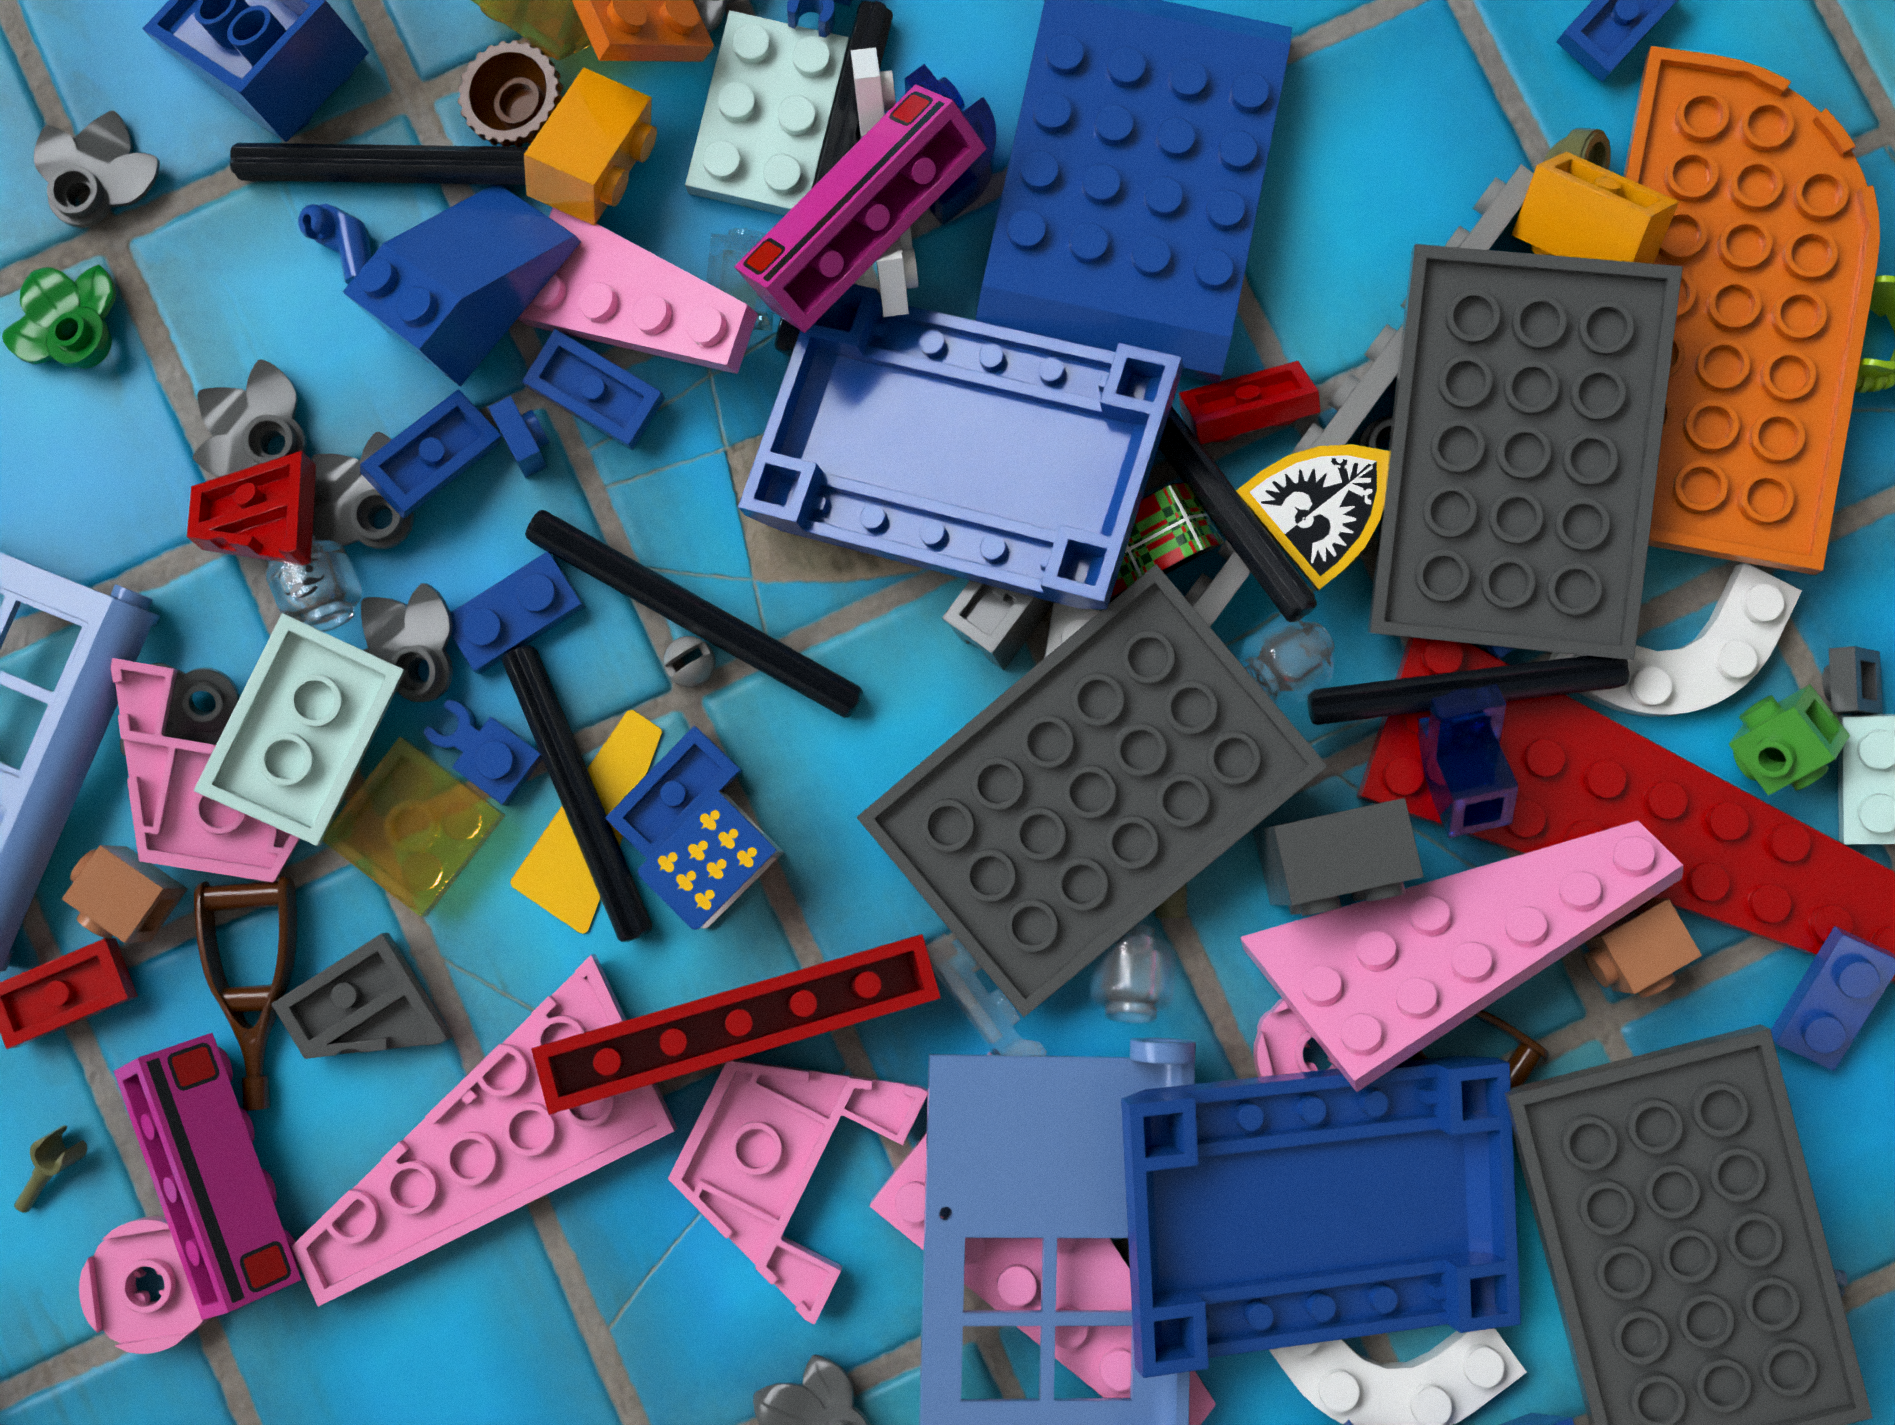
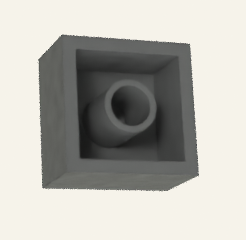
(1339, 853)

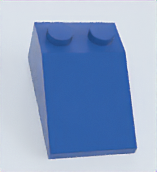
(262, 55)
(462, 277)

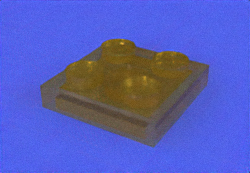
(413, 827)

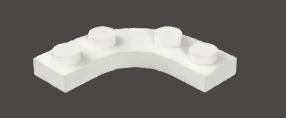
(897, 264)
(1717, 661)
(1427, 1390)

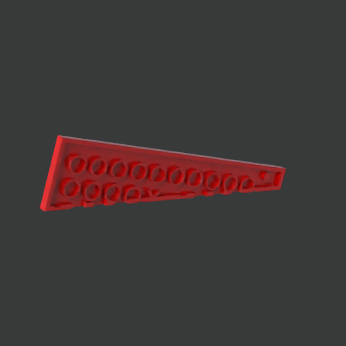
(1590, 774)

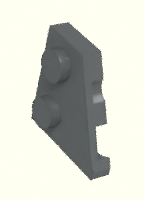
(362, 1005)

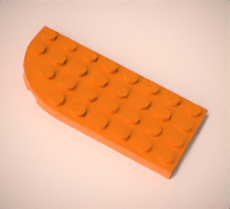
(1768, 310)

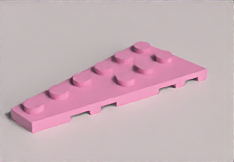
(1413, 966)
(483, 1150)
(1010, 1276)

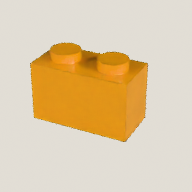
(589, 147)
(1592, 213)

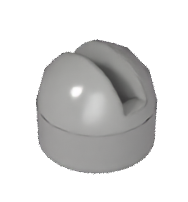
(694, 673)

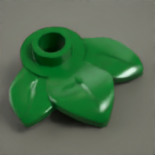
(63, 318)

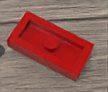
(1249, 403)
(63, 992)

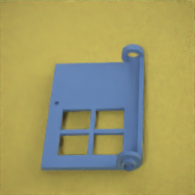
(44, 789)
(1032, 1155)

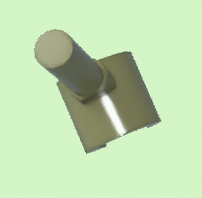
(49, 1159)

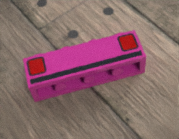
(861, 206)
(208, 1175)

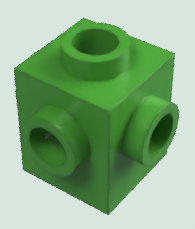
(1788, 740)

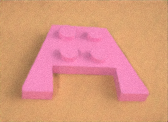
(170, 818)
(759, 1151)

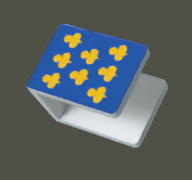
(709, 861)

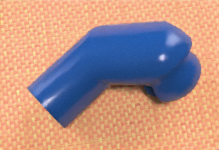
(339, 233)

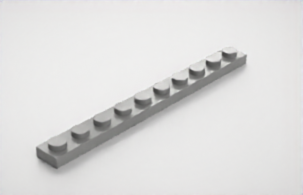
(1358, 396)

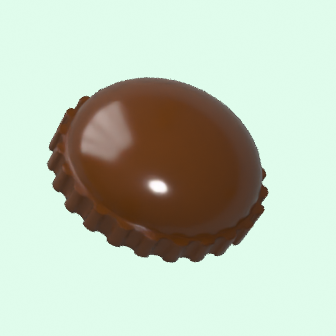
(509, 93)

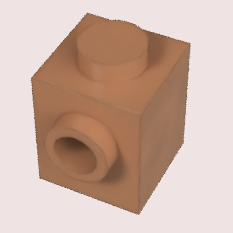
(121, 894)
(1642, 950)

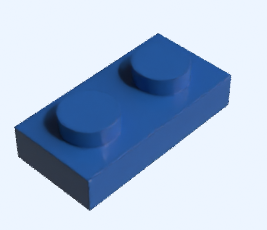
(1610, 31)
(593, 389)
(430, 453)
(514, 612)
(672, 791)
(1834, 998)

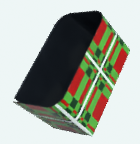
(1166, 532)

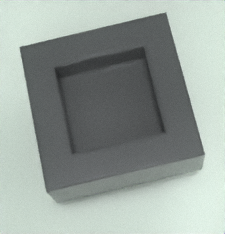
(1853, 681)

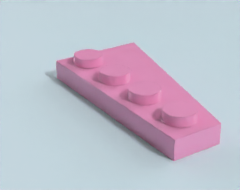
(639, 302)

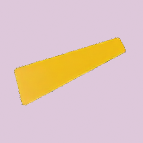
(555, 868)

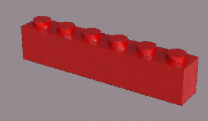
(734, 1024)

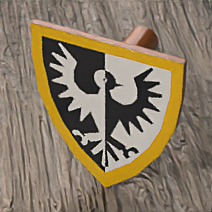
(1321, 505)

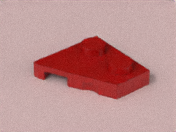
(257, 511)

